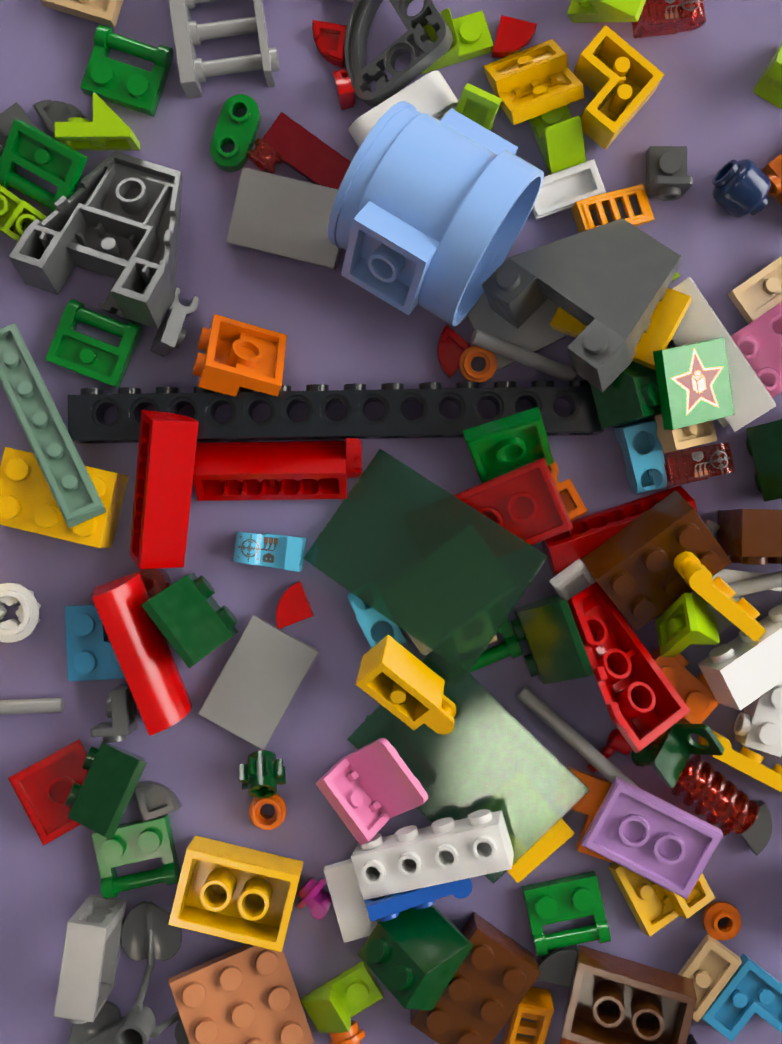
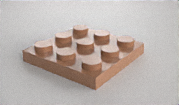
(241, 1000)

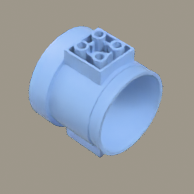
(431, 210)

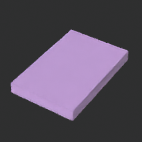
(651, 837)

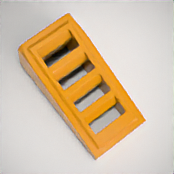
(582, 208)
(535, 1006)

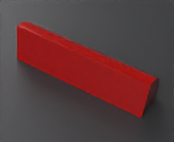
(270, 470)
(163, 489)
(597, 528)
(142, 653)

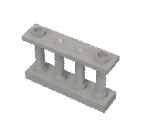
(190, 34)

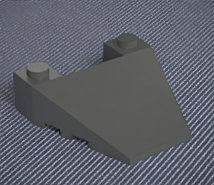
(115, 225)
(601, 278)

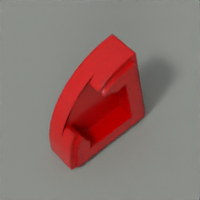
(512, 36)
(330, 41)
(344, 89)
(450, 350)
(354, 457)
(293, 606)

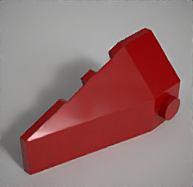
(630, 681)

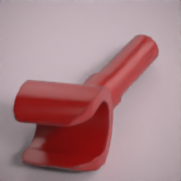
(614, 743)

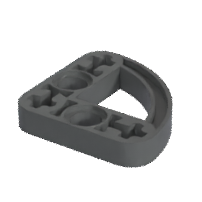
(414, 41)

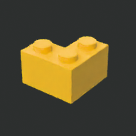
(620, 81)

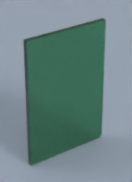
(425, 560)
(480, 764)

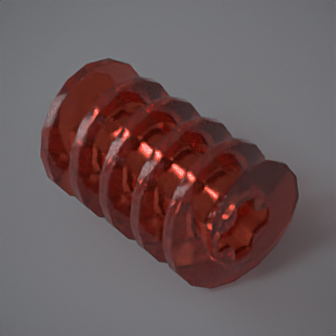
(715, 795)

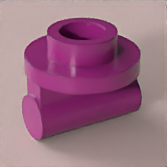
(315, 898)

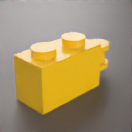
(406, 687)

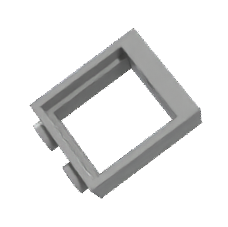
(90, 958)

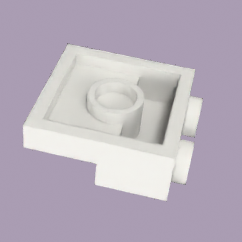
(761, 723)

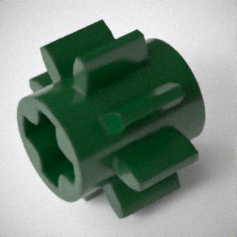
(262, 774)

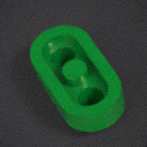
(236, 131)

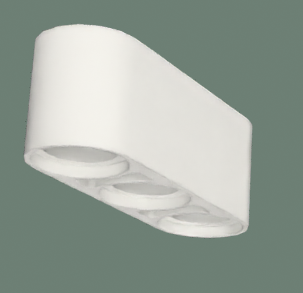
(427, 94)

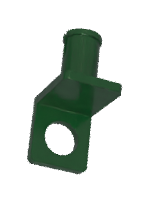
(674, 750)

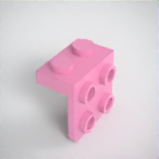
(762, 348)
(371, 788)

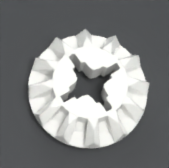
(28, 612)

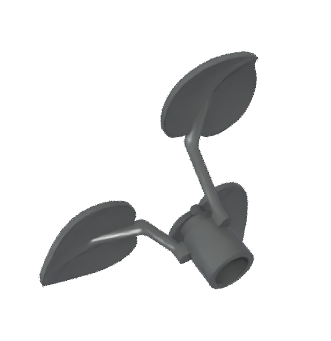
(148, 937)

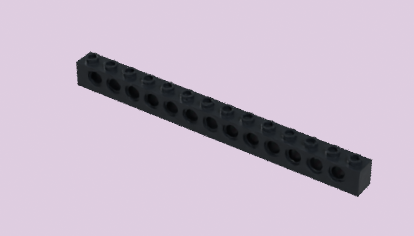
(88, 425)

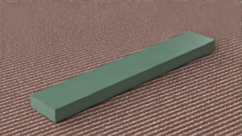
(46, 431)

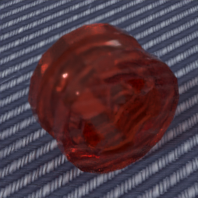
(264, 156)

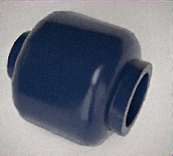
(741, 188)

